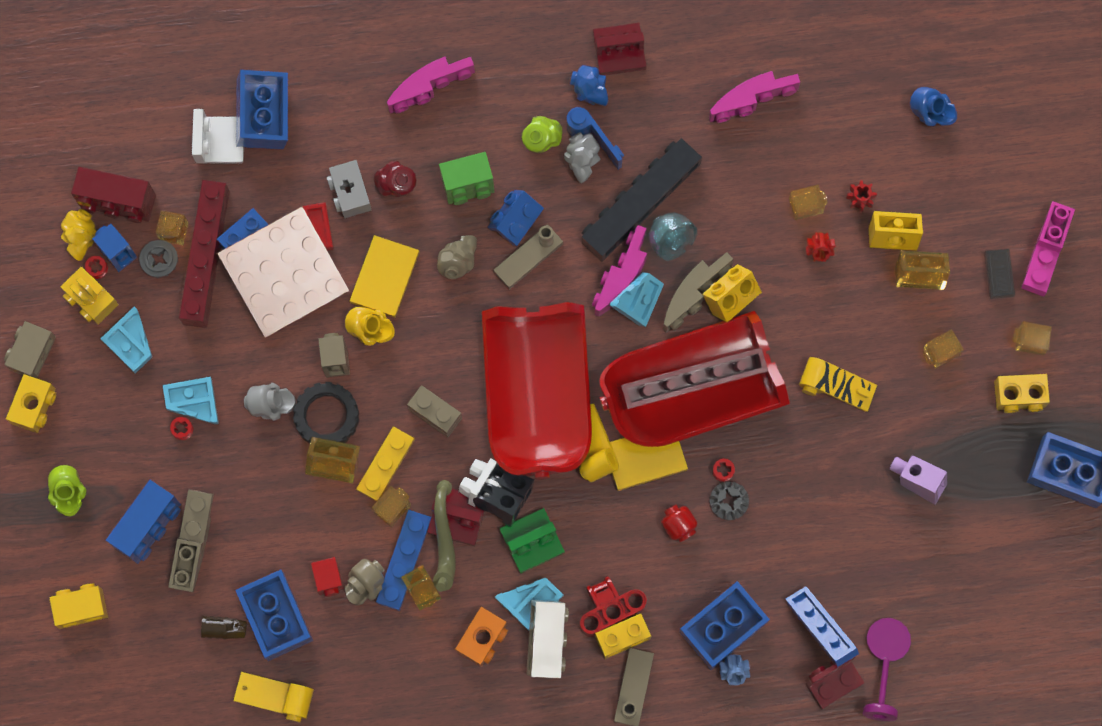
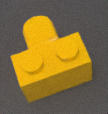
(89, 296)

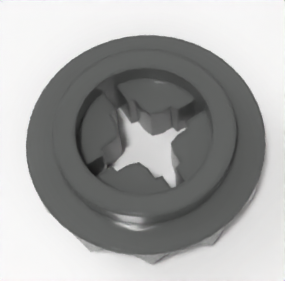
(157, 248)
(723, 510)

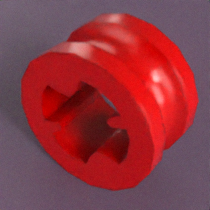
(92, 260)
(181, 436)
(718, 475)

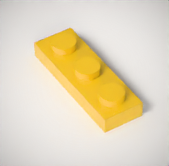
(385, 464)

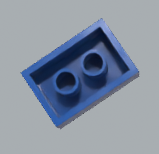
(262, 109)
(1068, 470)
(144, 522)
(274, 615)
(724, 625)

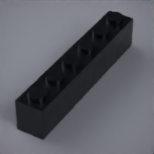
(641, 199)

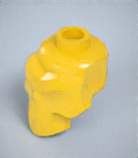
(78, 232)
(369, 325)

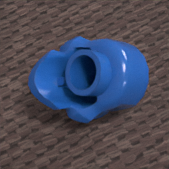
(589, 85)
(932, 107)

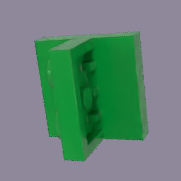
(532, 540)

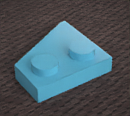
(639, 299)
(129, 341)
(192, 399)
(519, 600)

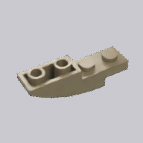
(688, 295)
(192, 541)

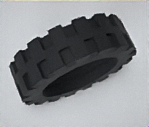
(320, 390)

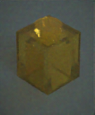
(807, 202)
(172, 227)
(1032, 338)
(942, 349)
(392, 505)
(421, 588)

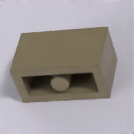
(29, 350)
(334, 355)
(434, 411)

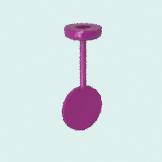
(889, 642)

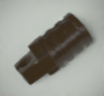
(223, 628)

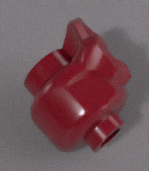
(395, 179)

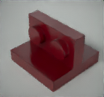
(619, 49)
(462, 518)

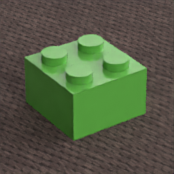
(467, 178)

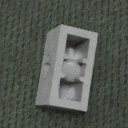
(344, 176)

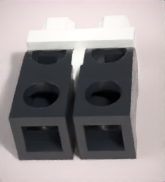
(497, 490)

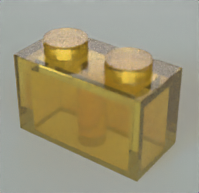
(922, 270)
(332, 460)

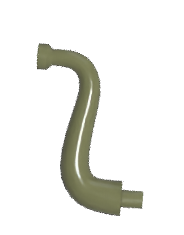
(445, 573)

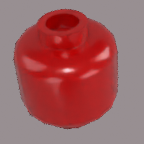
(679, 523)

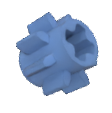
(734, 669)

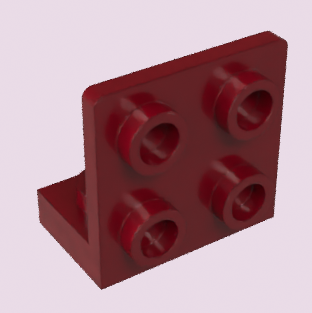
(833, 683)

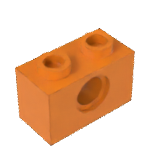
(482, 622)

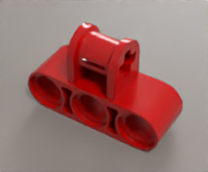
(606, 600)

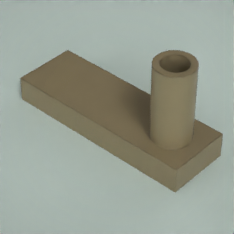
(528, 256)
(634, 687)

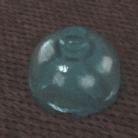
(671, 234)

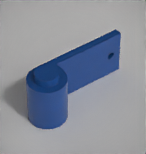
(581, 121)

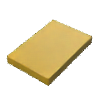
(384, 276)
(645, 464)

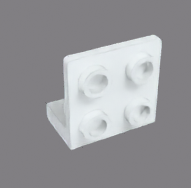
(215, 139)

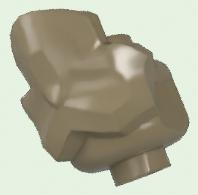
(457, 257)
(364, 581)

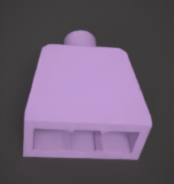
(930, 479)

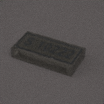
(999, 273)

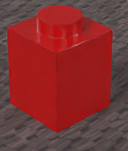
(327, 577)

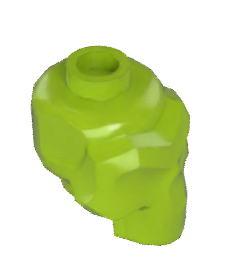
(542, 134)
(65, 490)

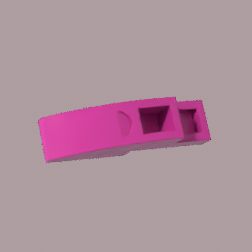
(420, 85)
(744, 97)
(1047, 249)
(620, 278)

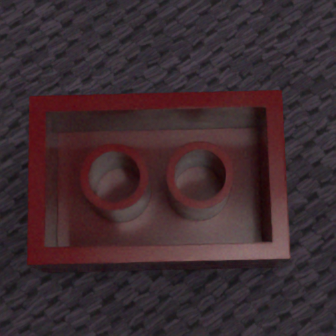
(113, 195)

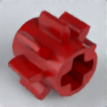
(859, 190)
(820, 247)

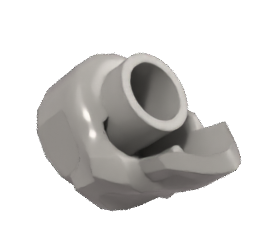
(582, 155)
(269, 401)

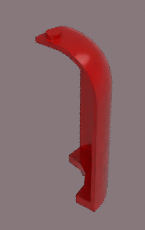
(537, 388)
(700, 410)

